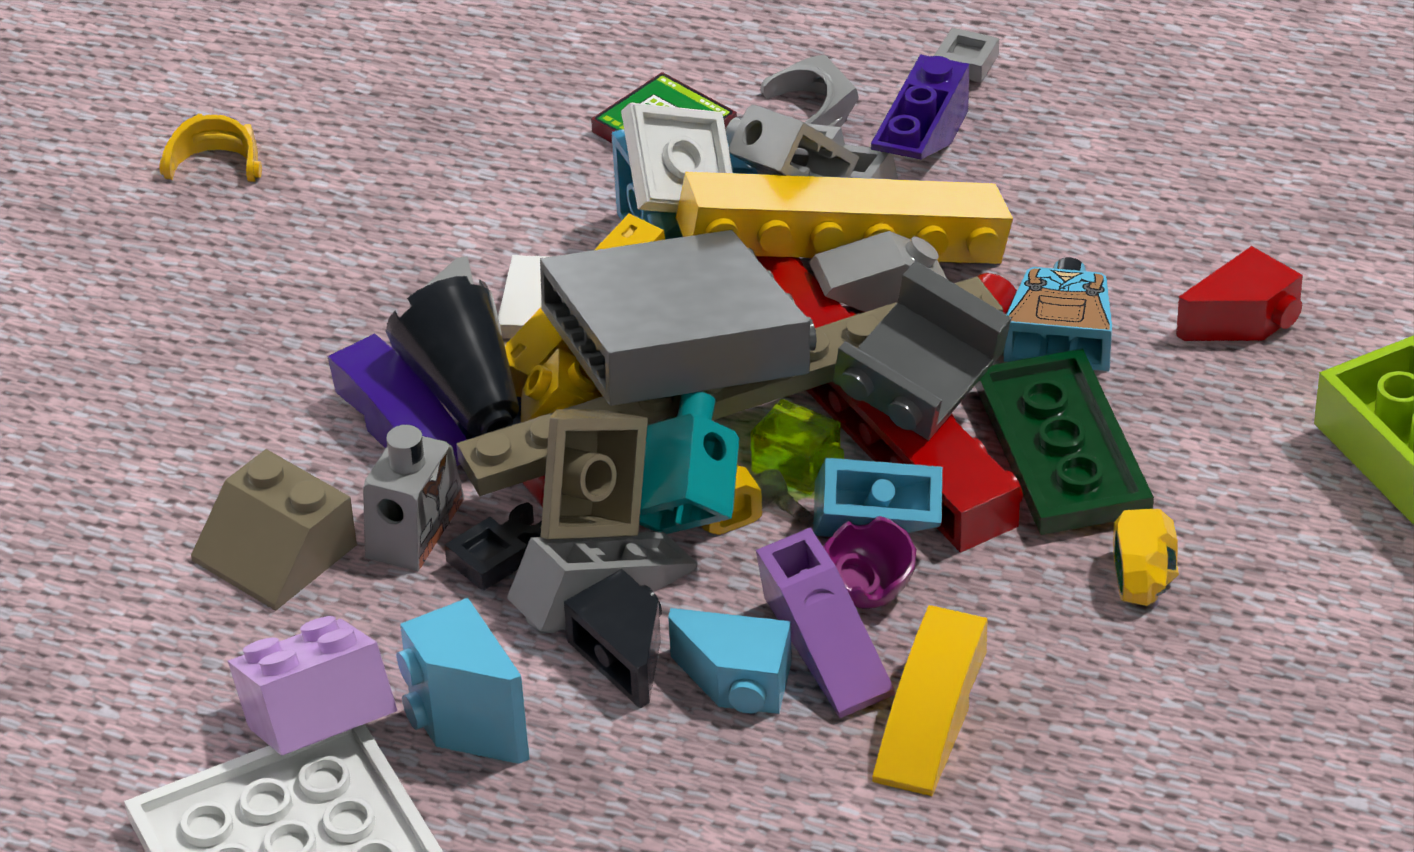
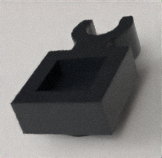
(493, 550)

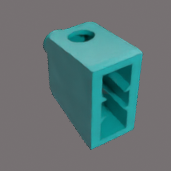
(688, 468)

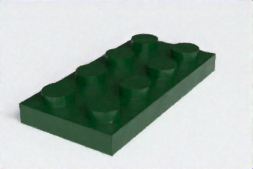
(1063, 441)

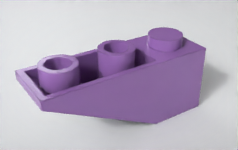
(825, 625)

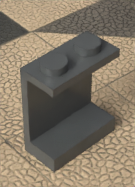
(924, 352)

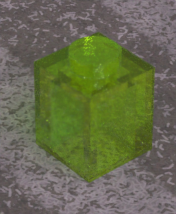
(795, 444)

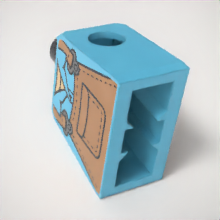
(1059, 313)

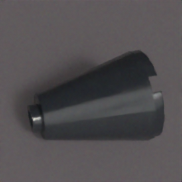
(458, 352)

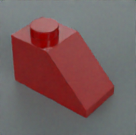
(1241, 300)

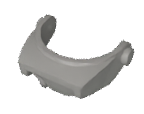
(819, 76)

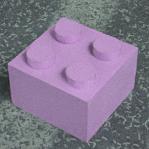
(311, 684)

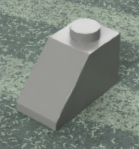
(871, 269)

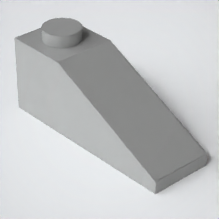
(564, 567)

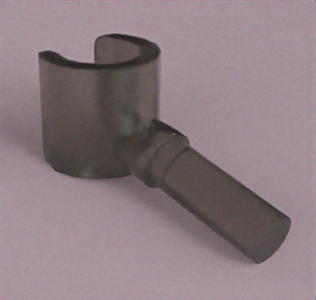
(775, 491)

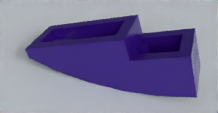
(389, 392)

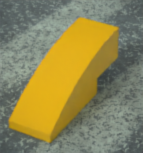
(931, 700)

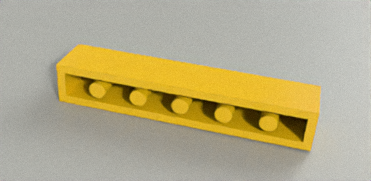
(822, 213)

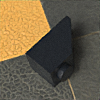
(618, 632)

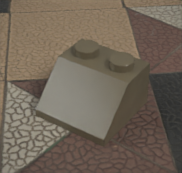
(593, 474)
(275, 530)

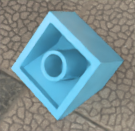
(462, 684)

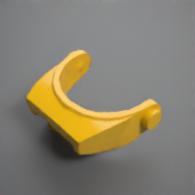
(211, 133)

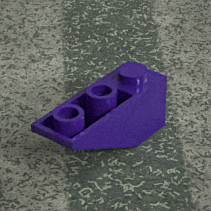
(926, 109)

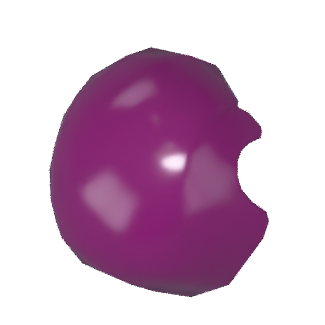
(873, 560)

